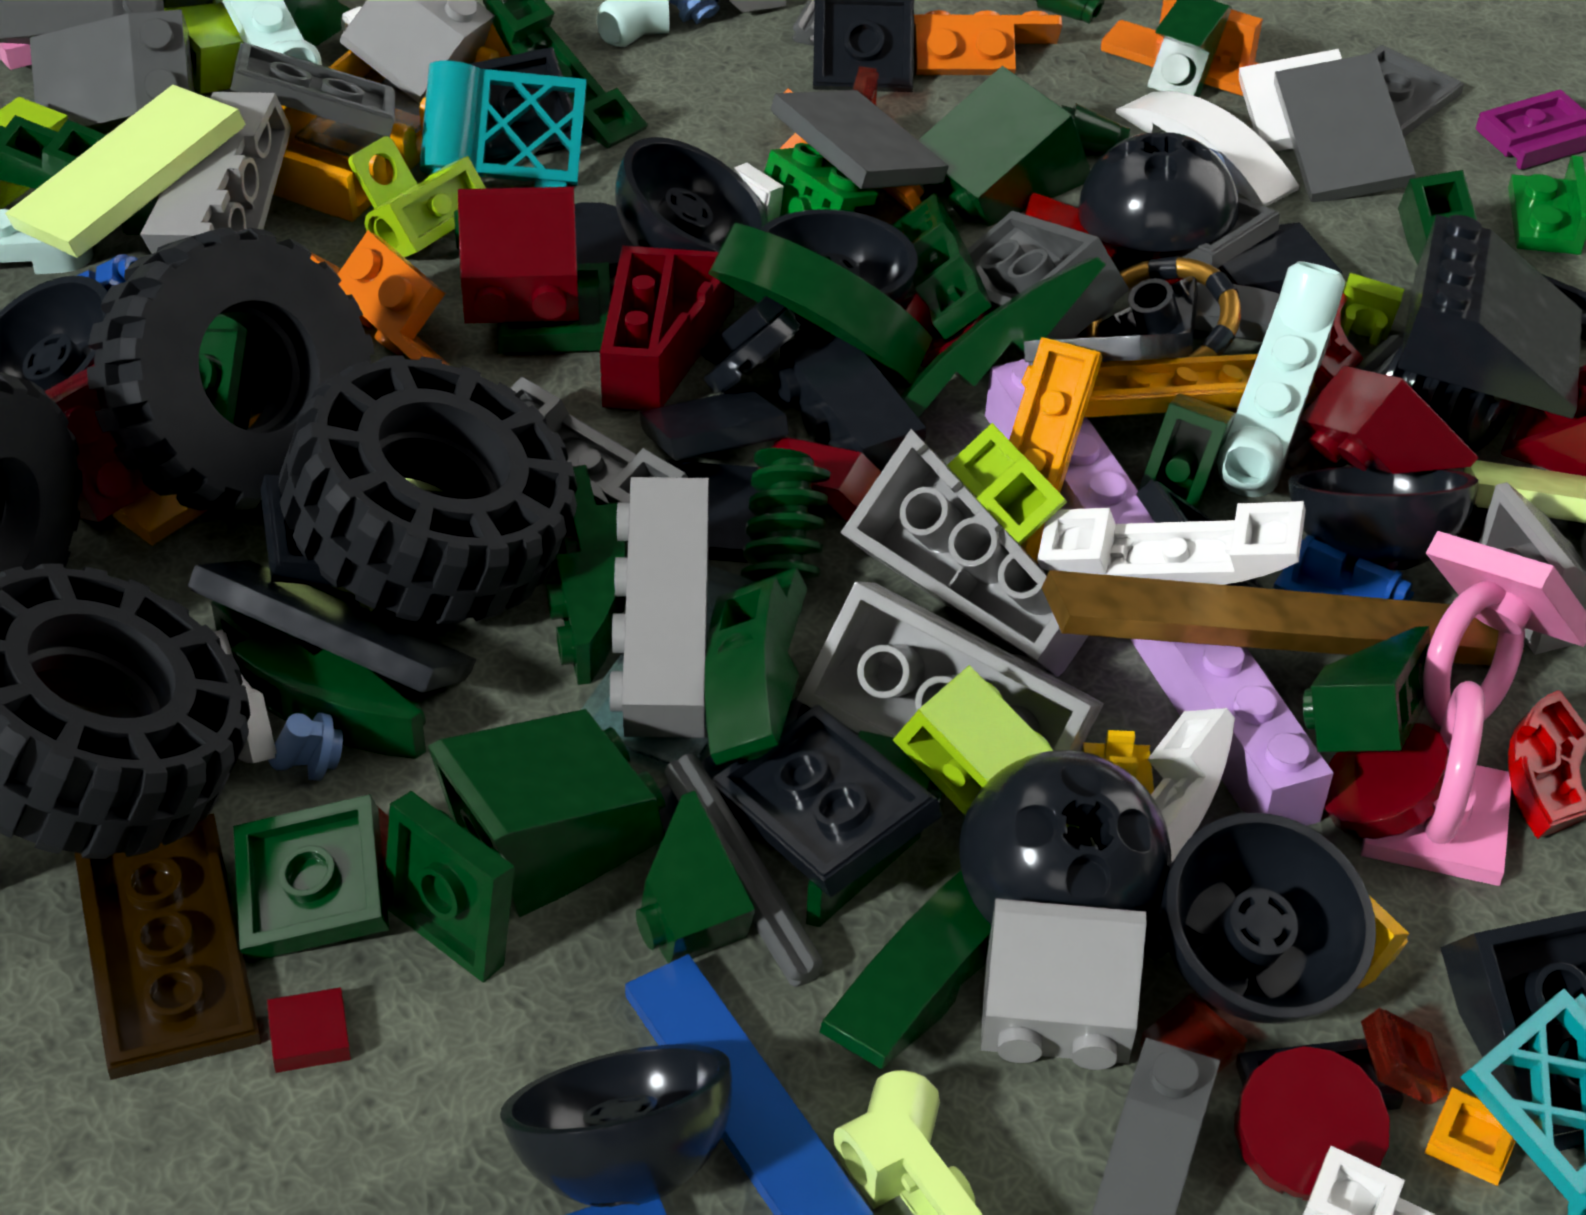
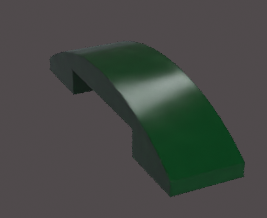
(526, 28)
(825, 295)

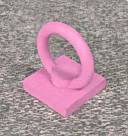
(1504, 594)
(1472, 811)

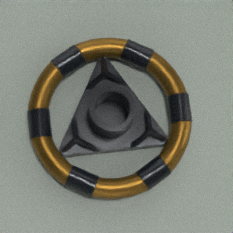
(1169, 308)

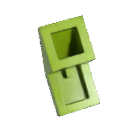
(1007, 484)

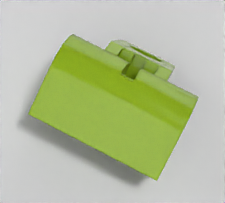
(407, 212)

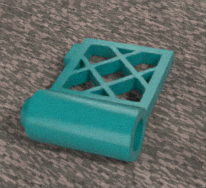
(458, 122)
(1517, 1115)

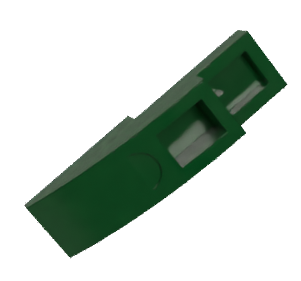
(585, 583)
(750, 667)
(309, 683)

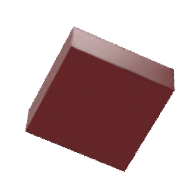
(308, 1030)

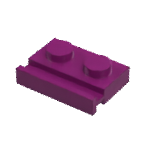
(1536, 128)

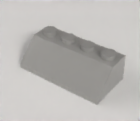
(895, 656)

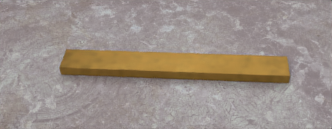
(1244, 615)

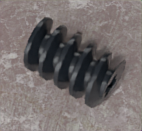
(1466, 411)

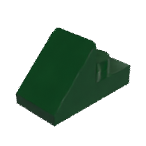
(1189, 45)

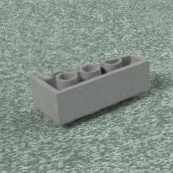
(231, 183)
(951, 547)
(665, 608)

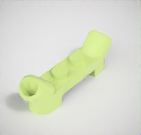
(892, 1154)

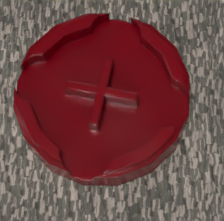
(1388, 790)
(1300, 1108)

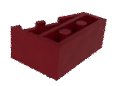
(658, 323)

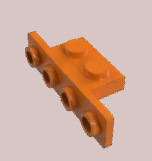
(977, 41)
(1235, 49)
(390, 295)

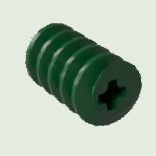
(783, 514)

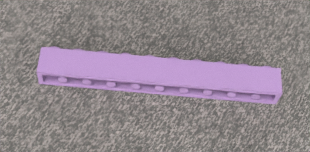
(1270, 756)

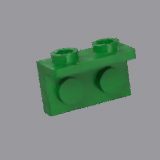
(813, 182)
(1550, 210)

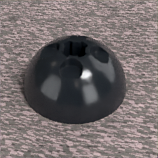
(1158, 194)
(681, 197)
(855, 242)
(50, 330)
(1383, 513)
(1022, 850)
(1285, 895)
(622, 1122)

